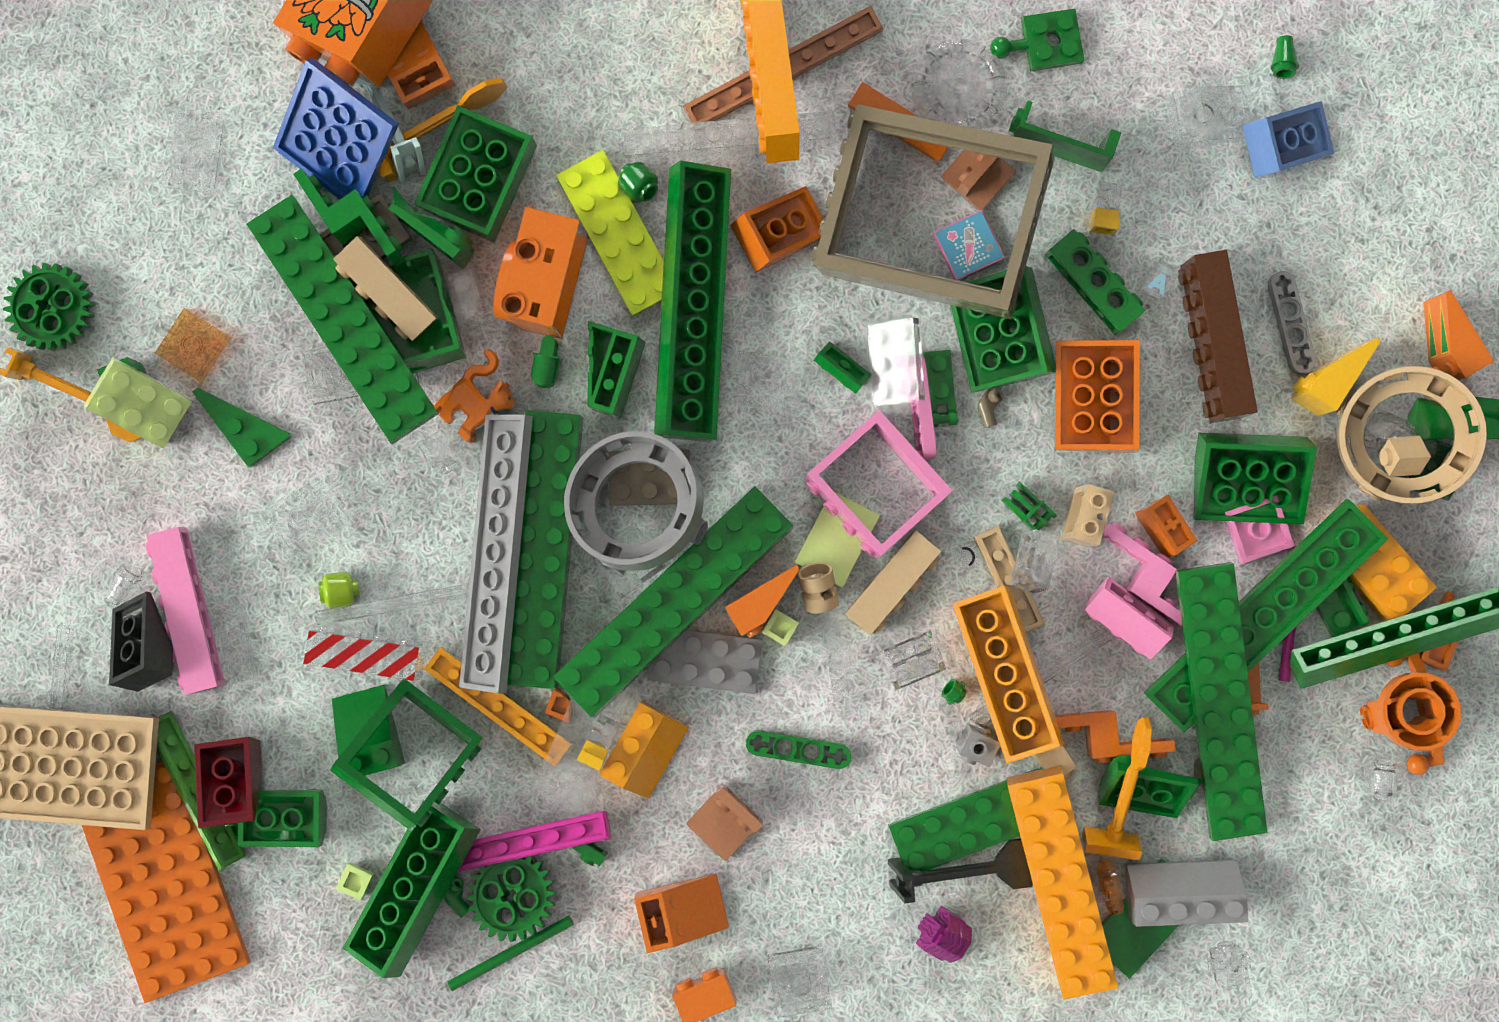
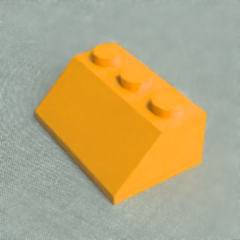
(644, 750)

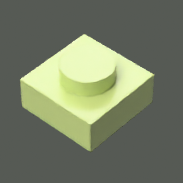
(780, 627)
(355, 881)

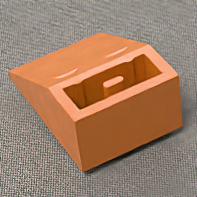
(419, 70)
(680, 912)

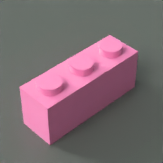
(1129, 618)

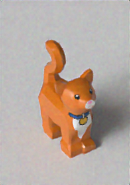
(472, 402)

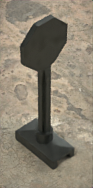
(1009, 866)

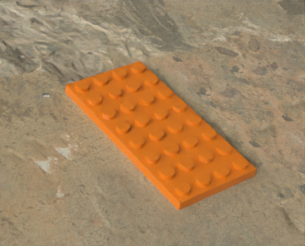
(167, 897)

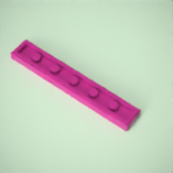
(538, 840)

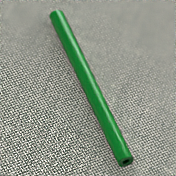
(510, 953)

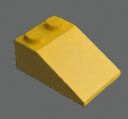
(1329, 385)

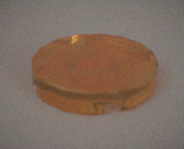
(1110, 886)

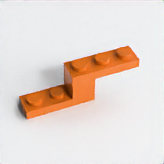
(1103, 737)

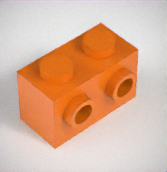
(704, 996)

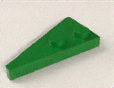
(245, 432)

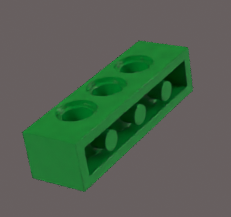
(1080, 279)

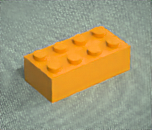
(1390, 577)

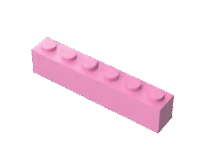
(185, 610)

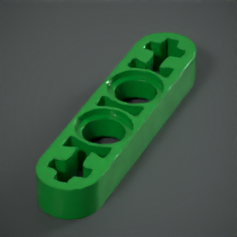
(797, 753)

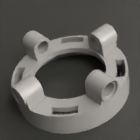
(590, 485)

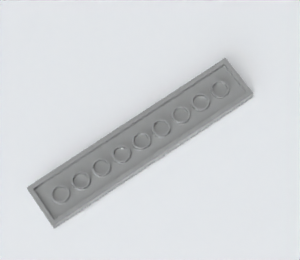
(496, 553)

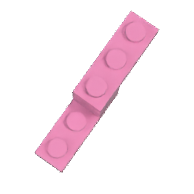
(1151, 576)

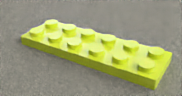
(615, 231)

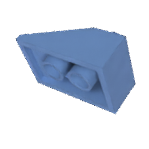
(1288, 139)

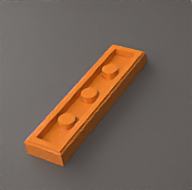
(870, 97)

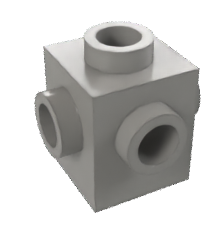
(977, 744)

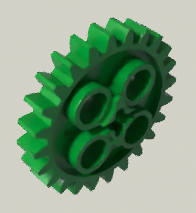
(70, 317)
(491, 910)

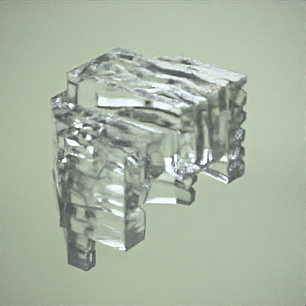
(1385, 426)

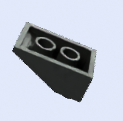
(139, 645)

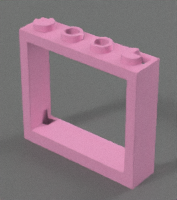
(907, 454)

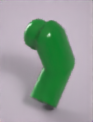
(454, 897)

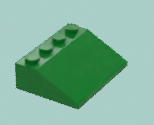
(476, 173)
(1004, 349)
(1247, 470)

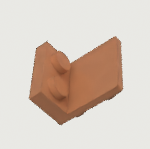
(724, 822)

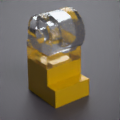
(1106, 208)
(599, 742)

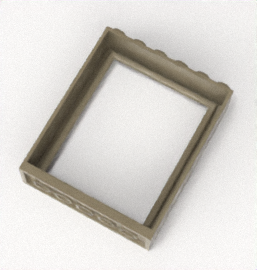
(913, 282)

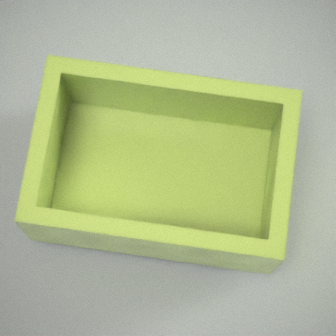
(137, 403)

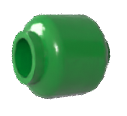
(638, 182)

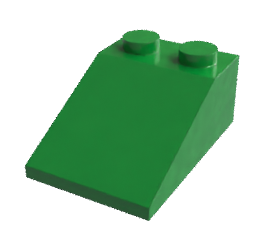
(351, 715)

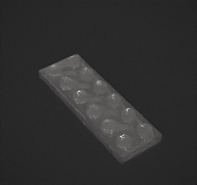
(563, 777)

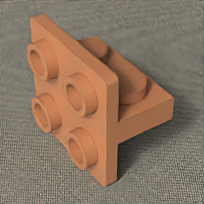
(978, 177)

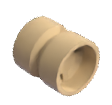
(818, 588)

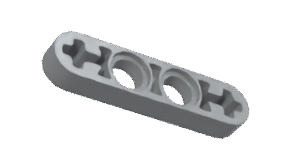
(1297, 322)

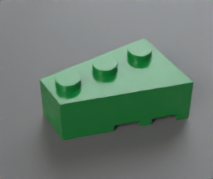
(612, 368)

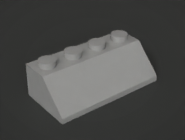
(1186, 893)

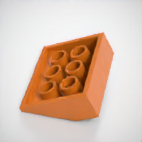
(1097, 396)

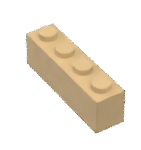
(385, 288)
(893, 582)

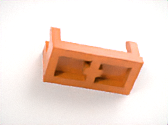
(1166, 526)

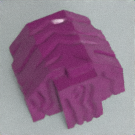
(944, 935)

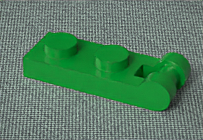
(941, 386)

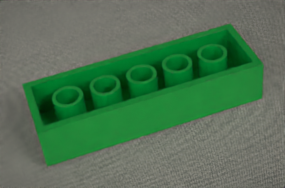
(410, 891)

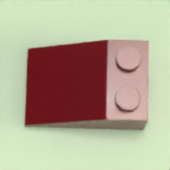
(227, 781)

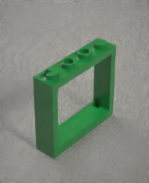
(379, 796)

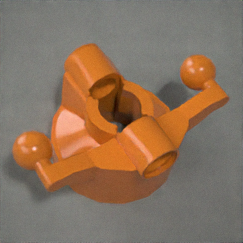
(1437, 708)

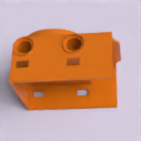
(540, 273)

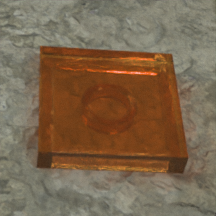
(192, 345)

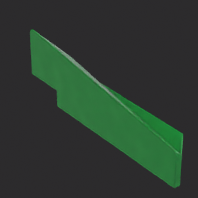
(1434, 422)

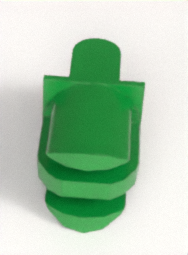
(546, 363)
(1028, 507)

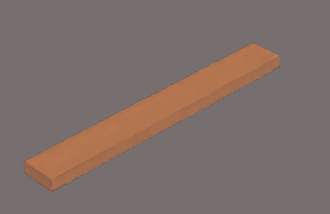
(802, 59)

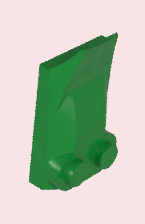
(449, 242)
(1154, 792)
(285, 820)

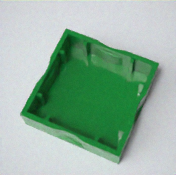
(441, 340)

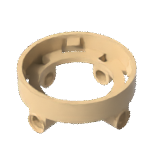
(1434, 385)

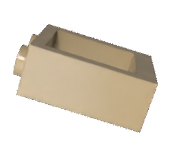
(1081, 523)

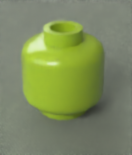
(338, 590)

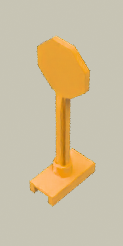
(473, 99)
(21, 366)
(1114, 840)

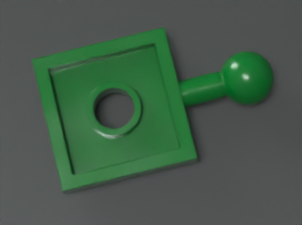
(1039, 52)

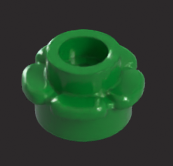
(954, 691)

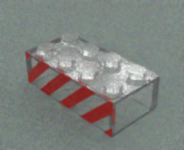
(366, 654)

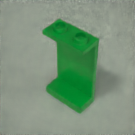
(1066, 147)

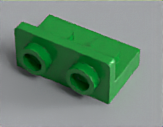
(1342, 610)

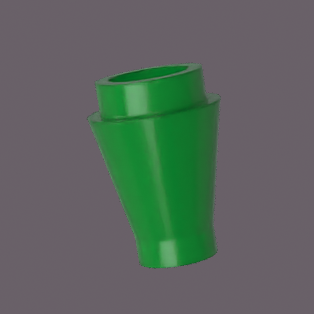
(1285, 59)

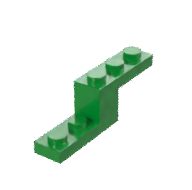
(350, 216)

